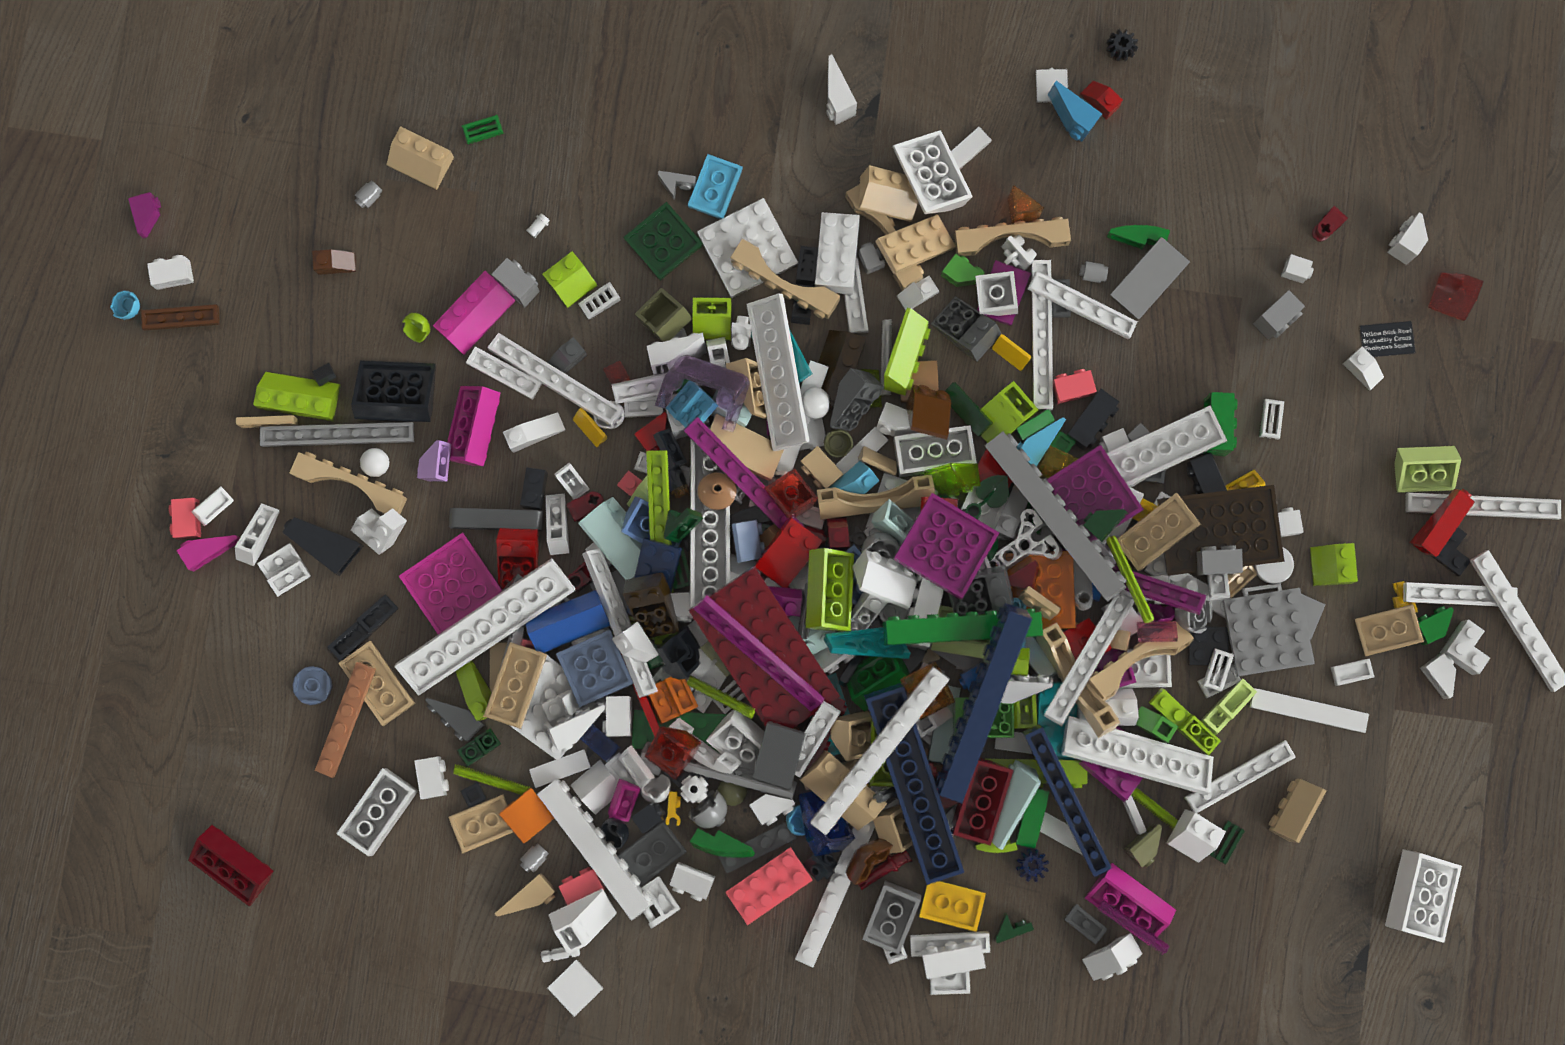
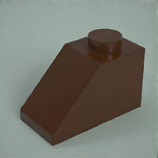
(333, 261)

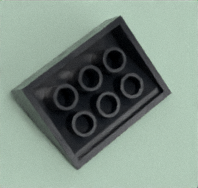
(394, 391)

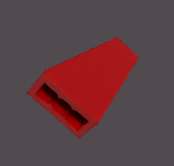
(1443, 523)

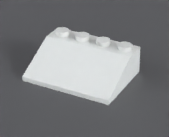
(933, 173)
(1423, 895)

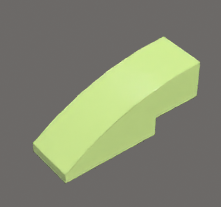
(1228, 706)

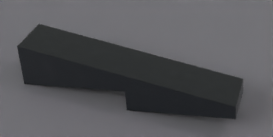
(806, 278)
(362, 628)

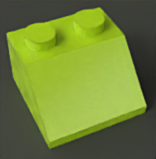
(569, 279)
(1333, 564)

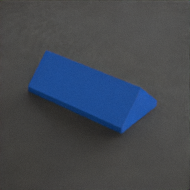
(567, 622)

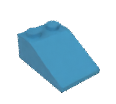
(1073, 111)

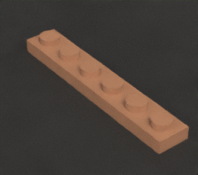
(345, 719)

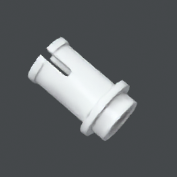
(538, 225)

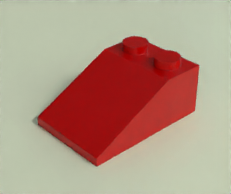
(787, 553)

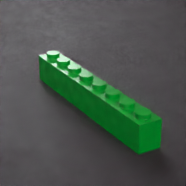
(949, 628)

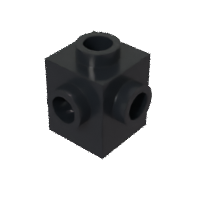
(820, 866)

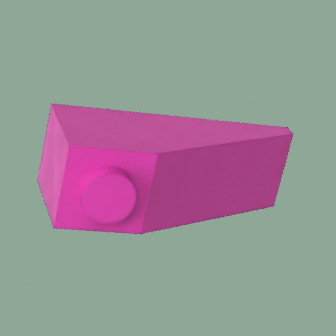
(201, 551)

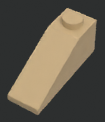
(532, 895)

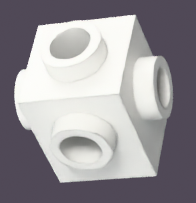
(701, 784)

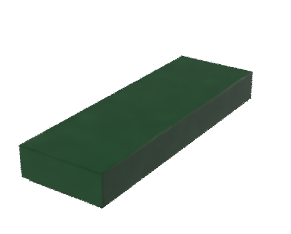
(968, 410)

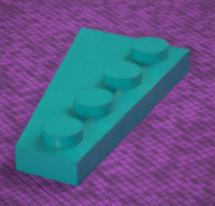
(864, 642)

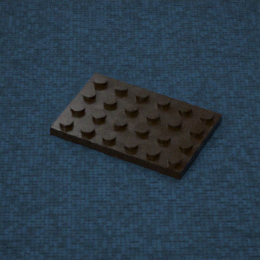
(1230, 518)

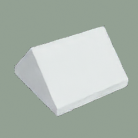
(595, 787)

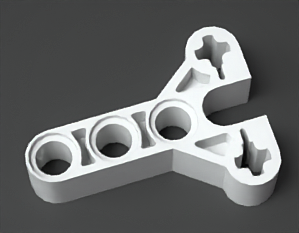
(1027, 532)

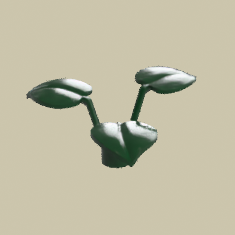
(993, 492)

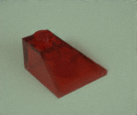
(1455, 294)
(791, 494)
(672, 750)

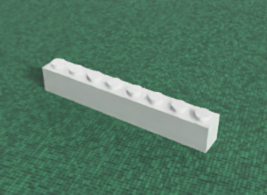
(595, 848)

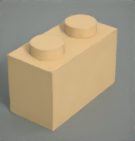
(820, 468)

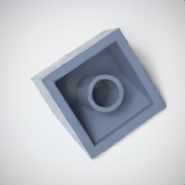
(747, 540)

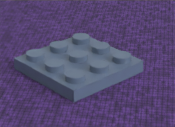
(594, 668)

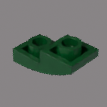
(478, 747)

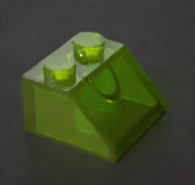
(955, 478)

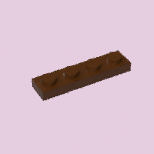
(180, 317)

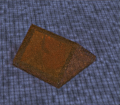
(1023, 207)

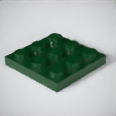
(663, 241)

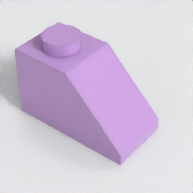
(435, 462)

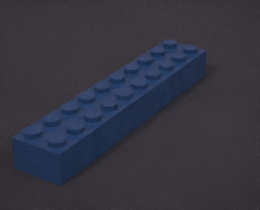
(983, 702)
(916, 791)

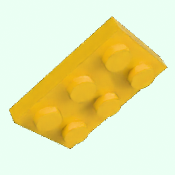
(952, 905)

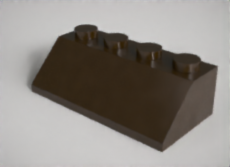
(840, 354)

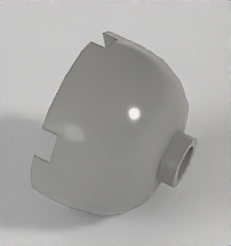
(881, 543)
(1193, 622)
(709, 811)

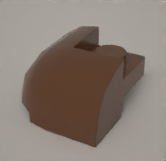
(865, 859)

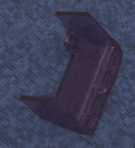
(731, 385)

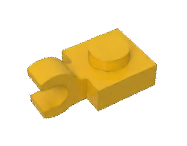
(1398, 601)
(673, 803)

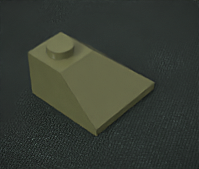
(1145, 846)

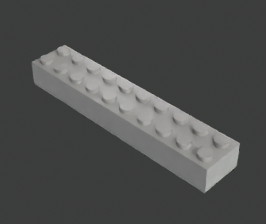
(1053, 513)

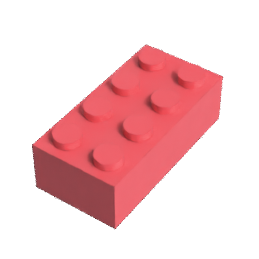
(769, 885)

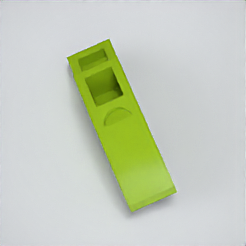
(1187, 724)

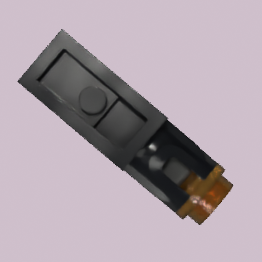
(676, 459)

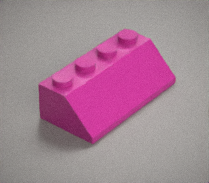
(474, 313)
(472, 424)
(1132, 900)

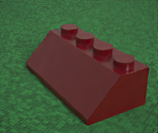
(983, 802)
(230, 865)

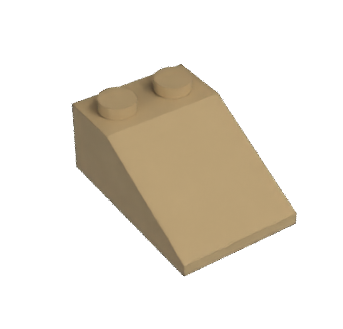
(754, 397)

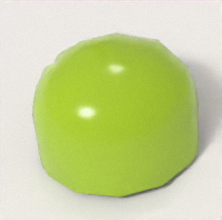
(416, 327)

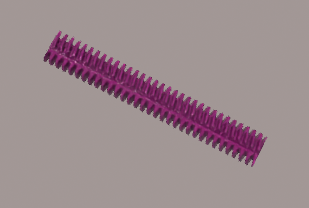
(1131, 925)

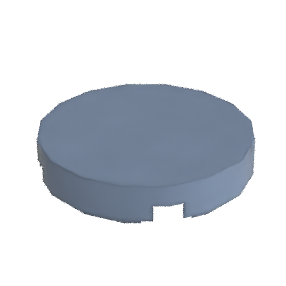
(312, 685)

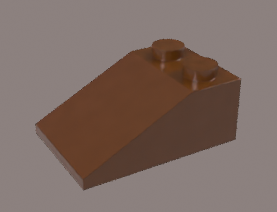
(929, 411)

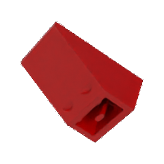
(516, 553)

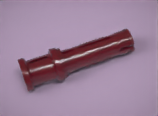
(892, 864)

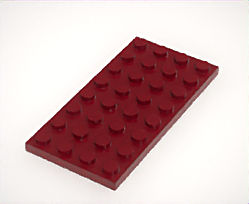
(759, 612)

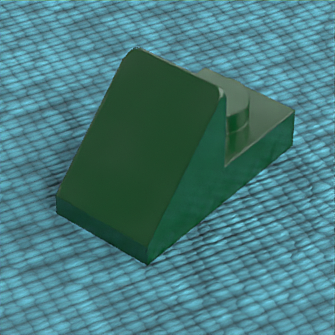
(680, 524)
(1007, 932)

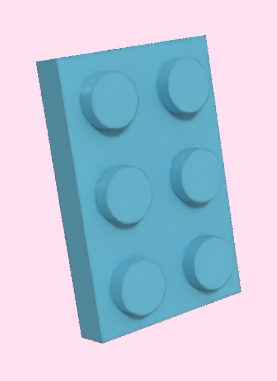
(715, 186)

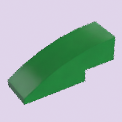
(1138, 235)
(1032, 820)
(720, 845)

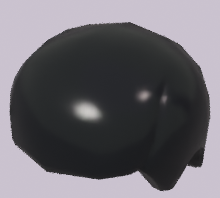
(615, 831)

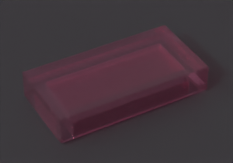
(1157, 632)

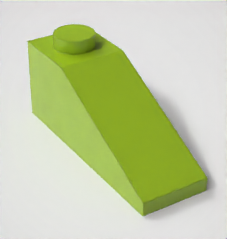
(474, 689)

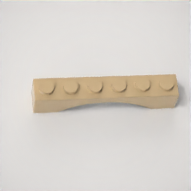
(886, 224)
(1051, 233)
(818, 299)
(313, 470)
(840, 503)
(1108, 680)
(1093, 707)

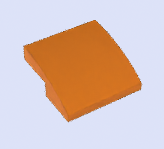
(672, 699)
(526, 815)

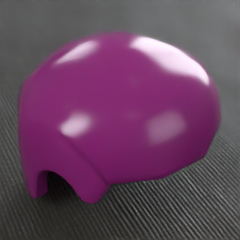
(1162, 613)

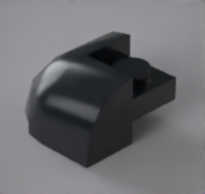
(680, 654)

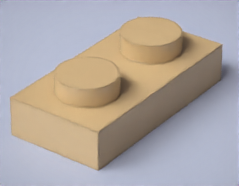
(1038, 602)

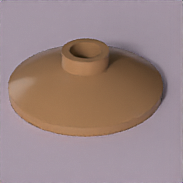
(716, 499)

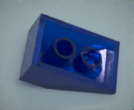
(836, 839)

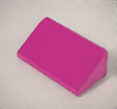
(623, 800)

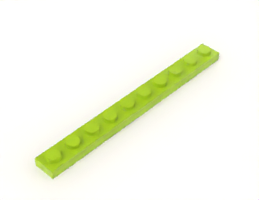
(658, 500)

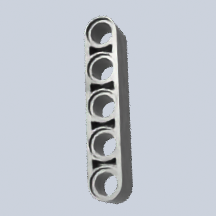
(494, 519)

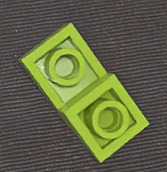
(1010, 846)

